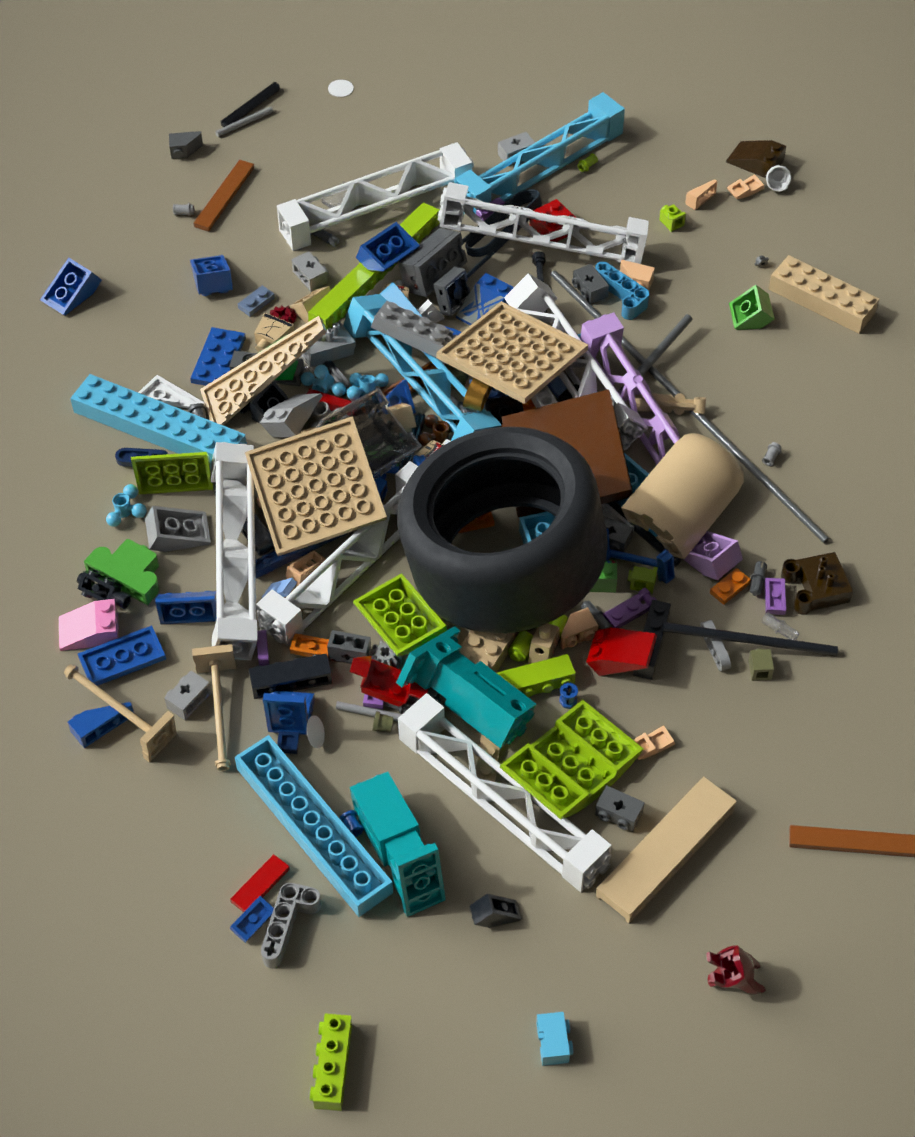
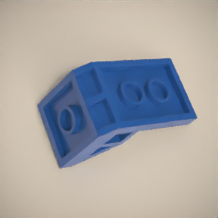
(288, 711)

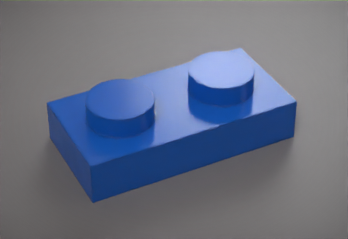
(252, 919)

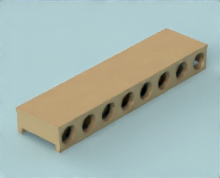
(666, 849)

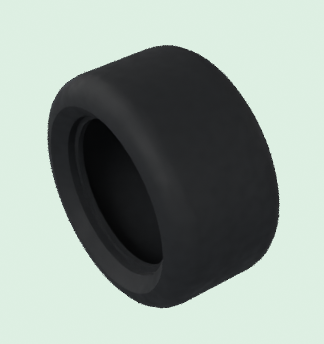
(493, 472)

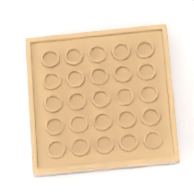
(512, 352)
(315, 486)

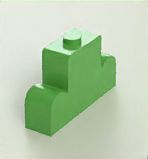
(130, 566)

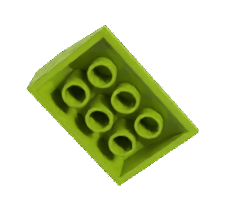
(172, 472)
(400, 615)

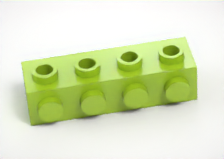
(332, 1062)

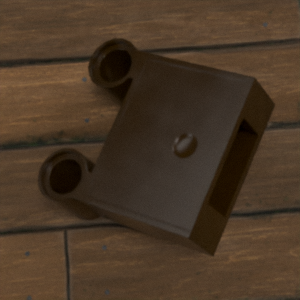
(822, 582)

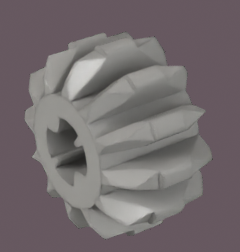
(385, 655)

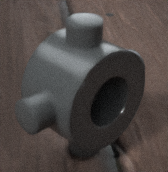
(761, 261)

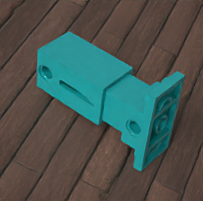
(470, 689)
(399, 843)

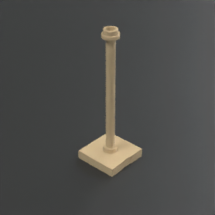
(213, 660)
(155, 737)

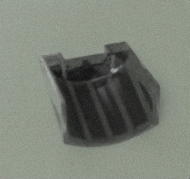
(379, 430)

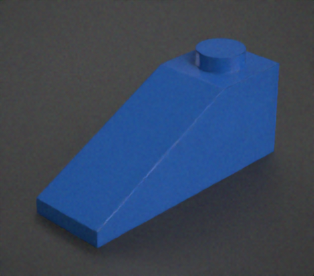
(95, 723)

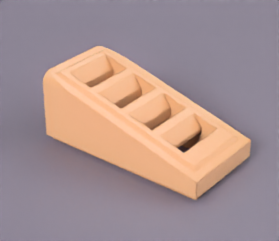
(701, 194)
(294, 570)

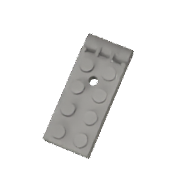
(411, 328)

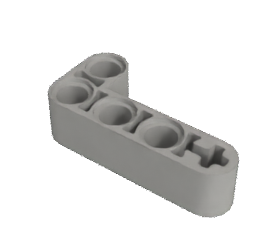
(285, 925)

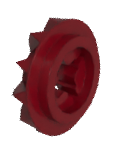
(290, 315)

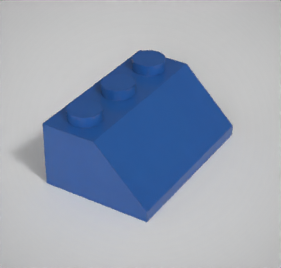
(386, 248)
(187, 607)

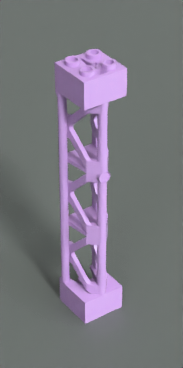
(609, 332)

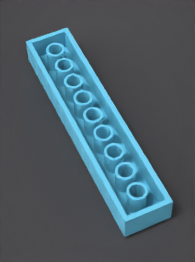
(149, 418)
(314, 826)

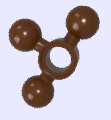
(440, 430)

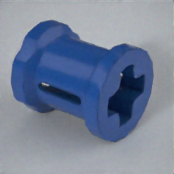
(566, 695)
(350, 821)

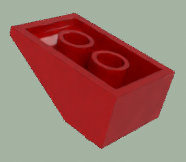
(620, 650)

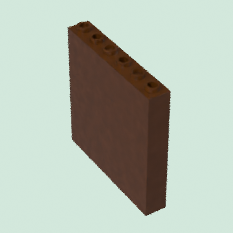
(593, 430)

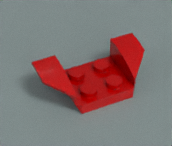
(380, 681)

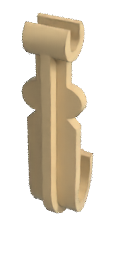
(669, 403)

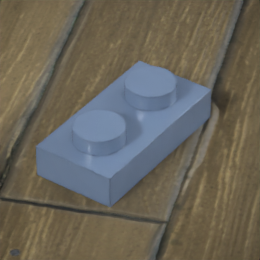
(256, 301)

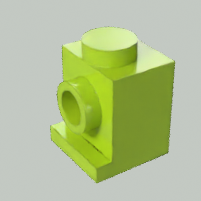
(669, 215)
(642, 578)

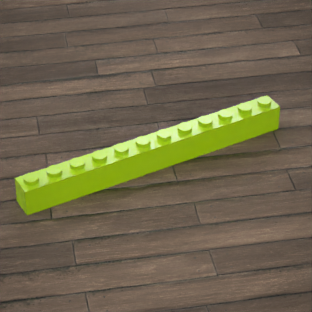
(360, 280)

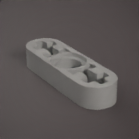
(717, 649)

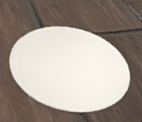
(340, 88)
(315, 732)

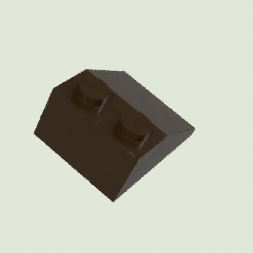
(757, 156)

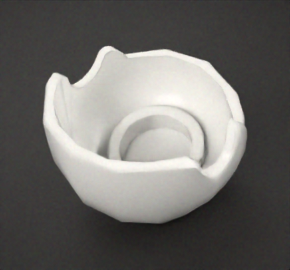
(778, 178)

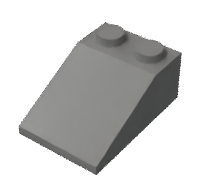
(290, 415)
(176, 529)

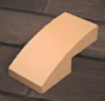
(743, 189)
(654, 742)

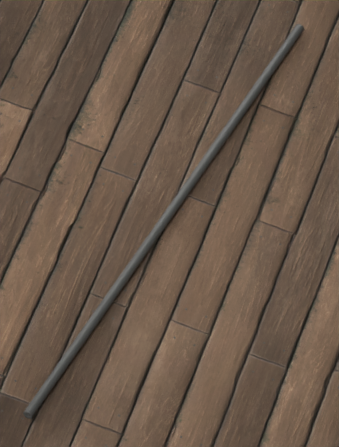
(701, 418)

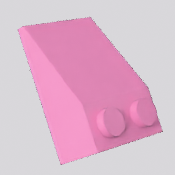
(89, 625)

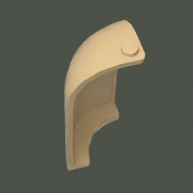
(685, 493)

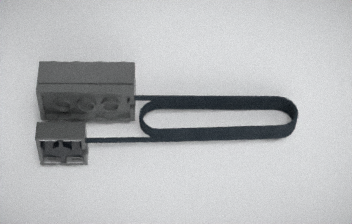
(440, 258)

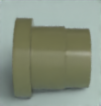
(382, 722)

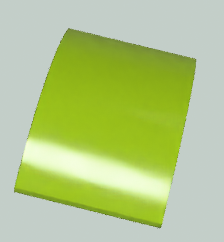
(573, 761)

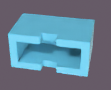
(552, 1033)

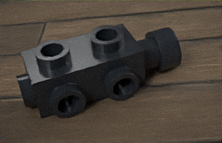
(104, 589)

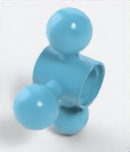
(323, 381)
(367, 384)
(123, 506)

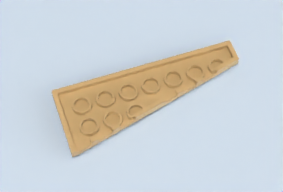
(243, 383)

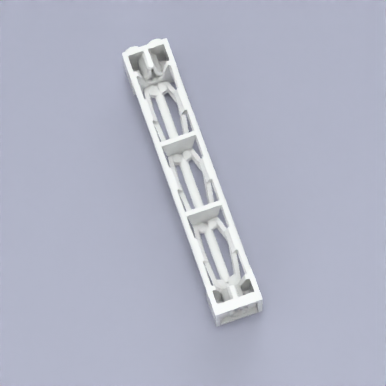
(455, 203)

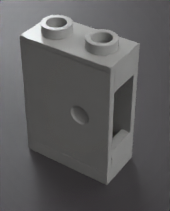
(331, 346)

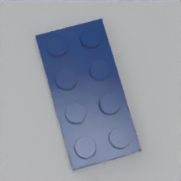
(216, 355)
(122, 656)

